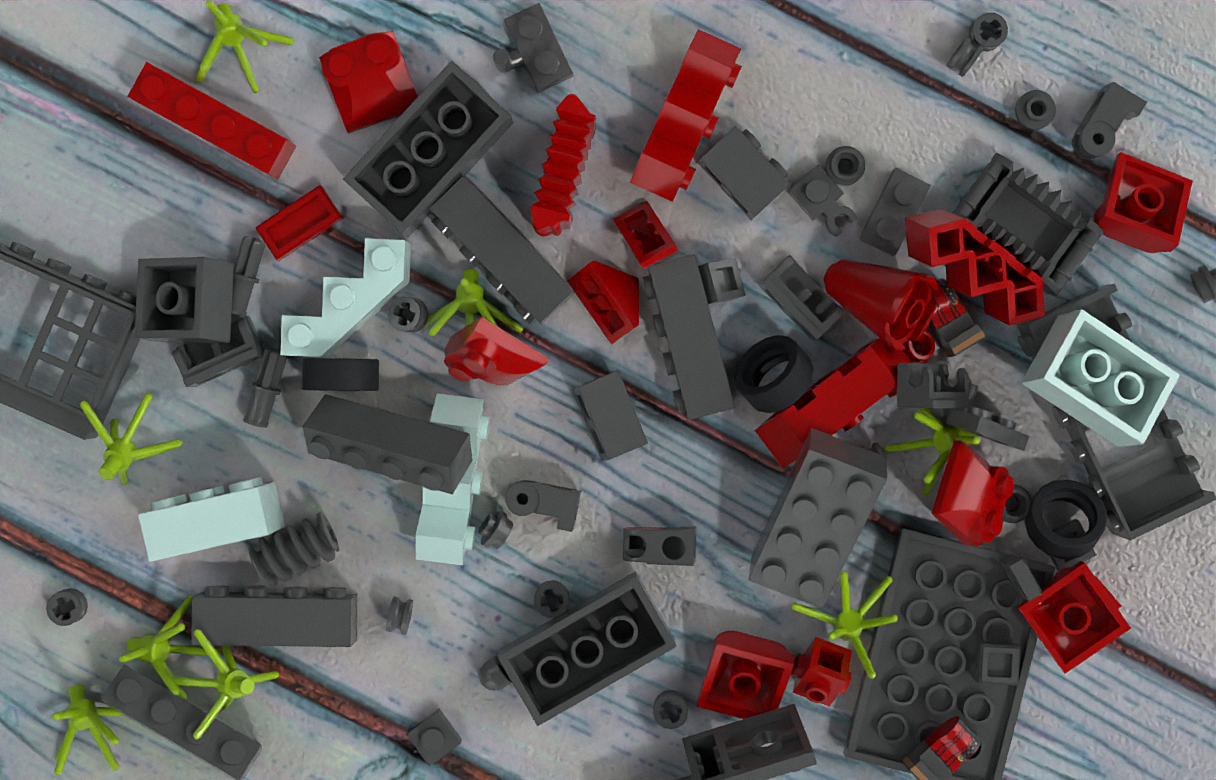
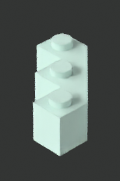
(349, 301)
(445, 518)

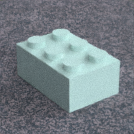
(1100, 378)
(211, 518)

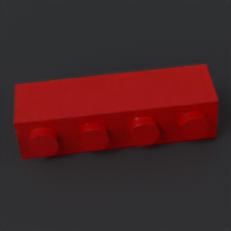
(212, 120)

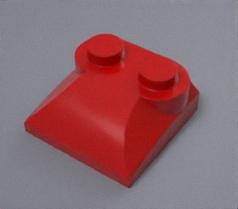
(368, 80)
(1143, 205)
(490, 354)
(972, 496)
(1074, 616)
(745, 675)

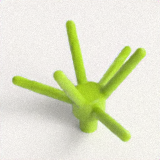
(231, 33)
(469, 301)
(942, 440)
(121, 451)
(851, 622)
(157, 648)
(229, 683)
(85, 715)

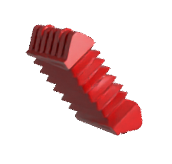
(563, 167)

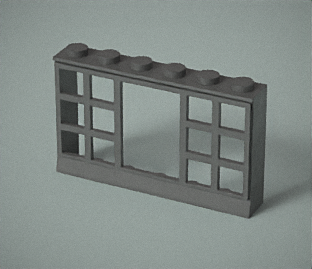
(52, 409)

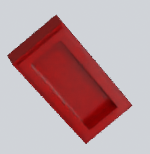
(299, 223)

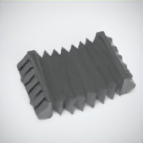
(1029, 222)

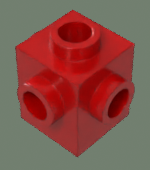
(822, 671)

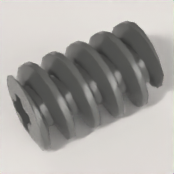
(294, 552)

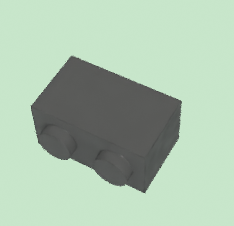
(744, 172)

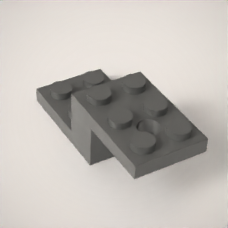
(737, 753)

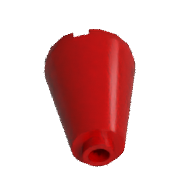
(884, 298)

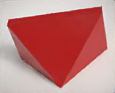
(645, 235)
(609, 298)

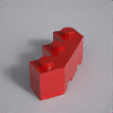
(686, 116)
(976, 265)
(834, 400)

